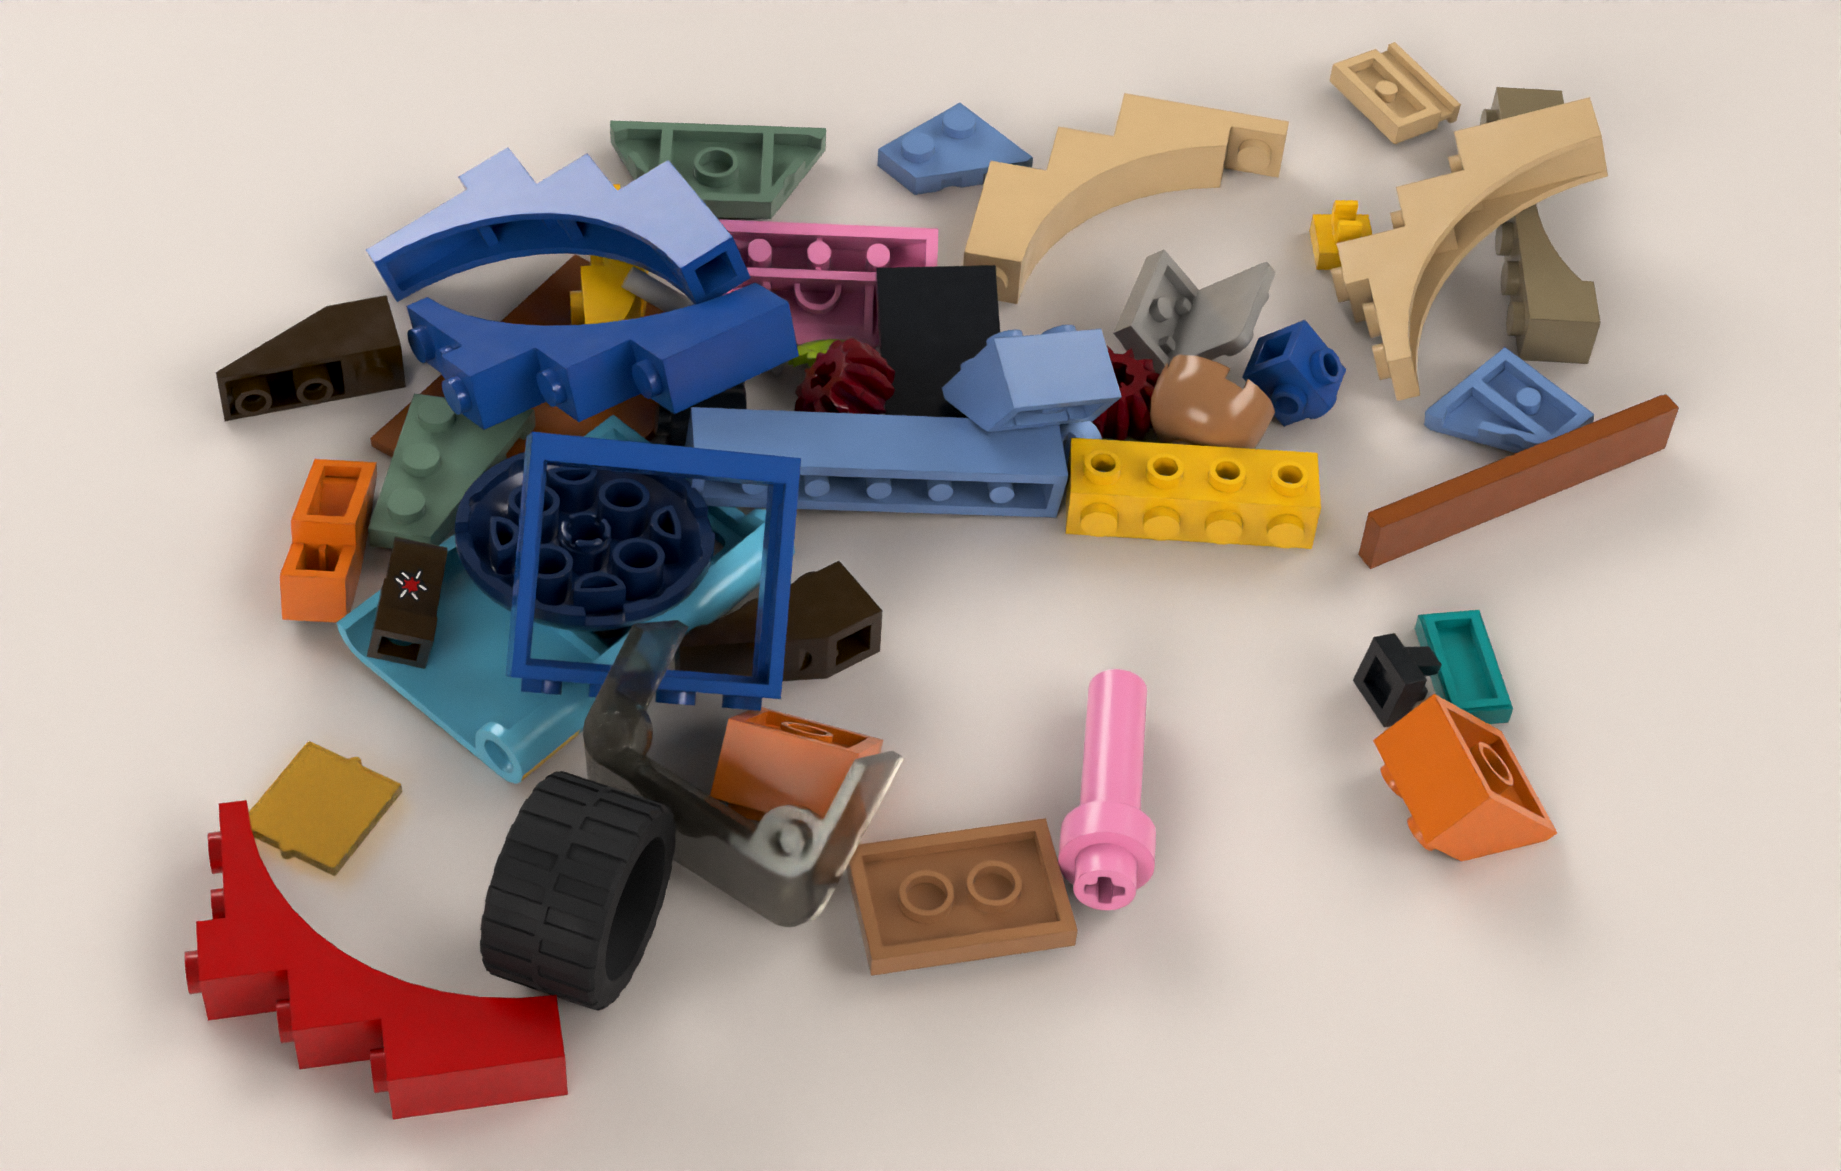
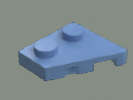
(948, 152)
(1506, 407)

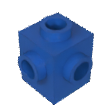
(1296, 372)

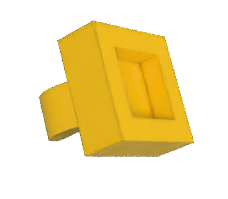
(1333, 228)

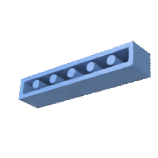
(889, 462)

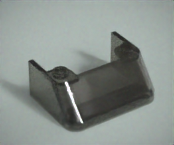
(775, 868)

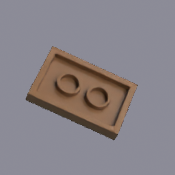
(960, 896)

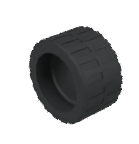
(577, 890)

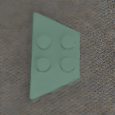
(730, 167)

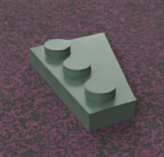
(434, 467)

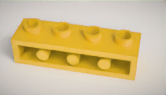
(1194, 497)

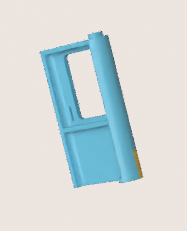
(466, 670)

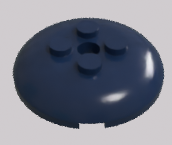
(609, 543)

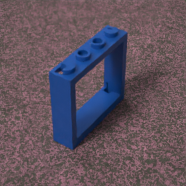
(677, 687)

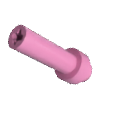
(1108, 839)

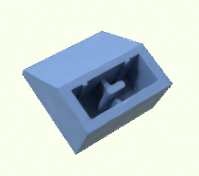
(1036, 380)

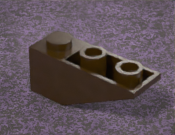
(322, 359)
(827, 631)

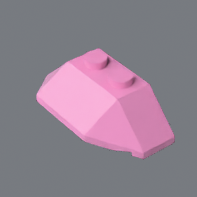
(829, 270)

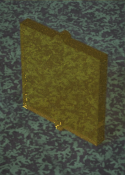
(322, 807)

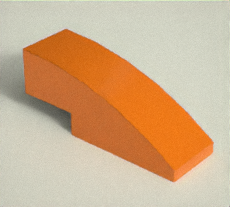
(328, 541)

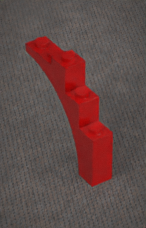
(422, 1043)

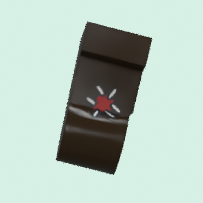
(408, 603)

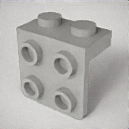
(1175, 318)

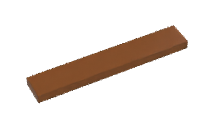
(1516, 481)

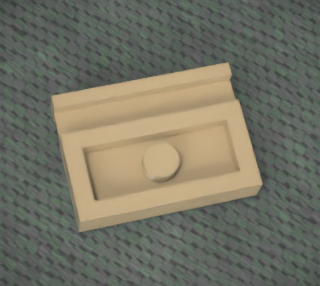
(1394, 93)

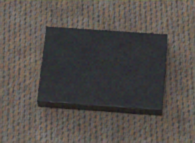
(930, 327)

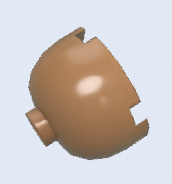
(1203, 408)

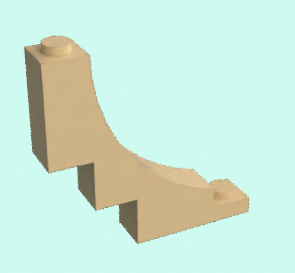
(1153, 151)

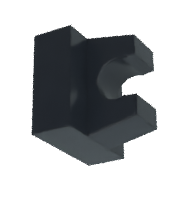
(1394, 677)

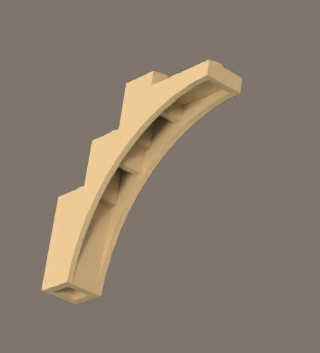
(1442, 218)

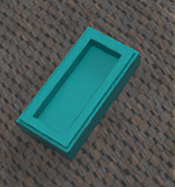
(1469, 666)

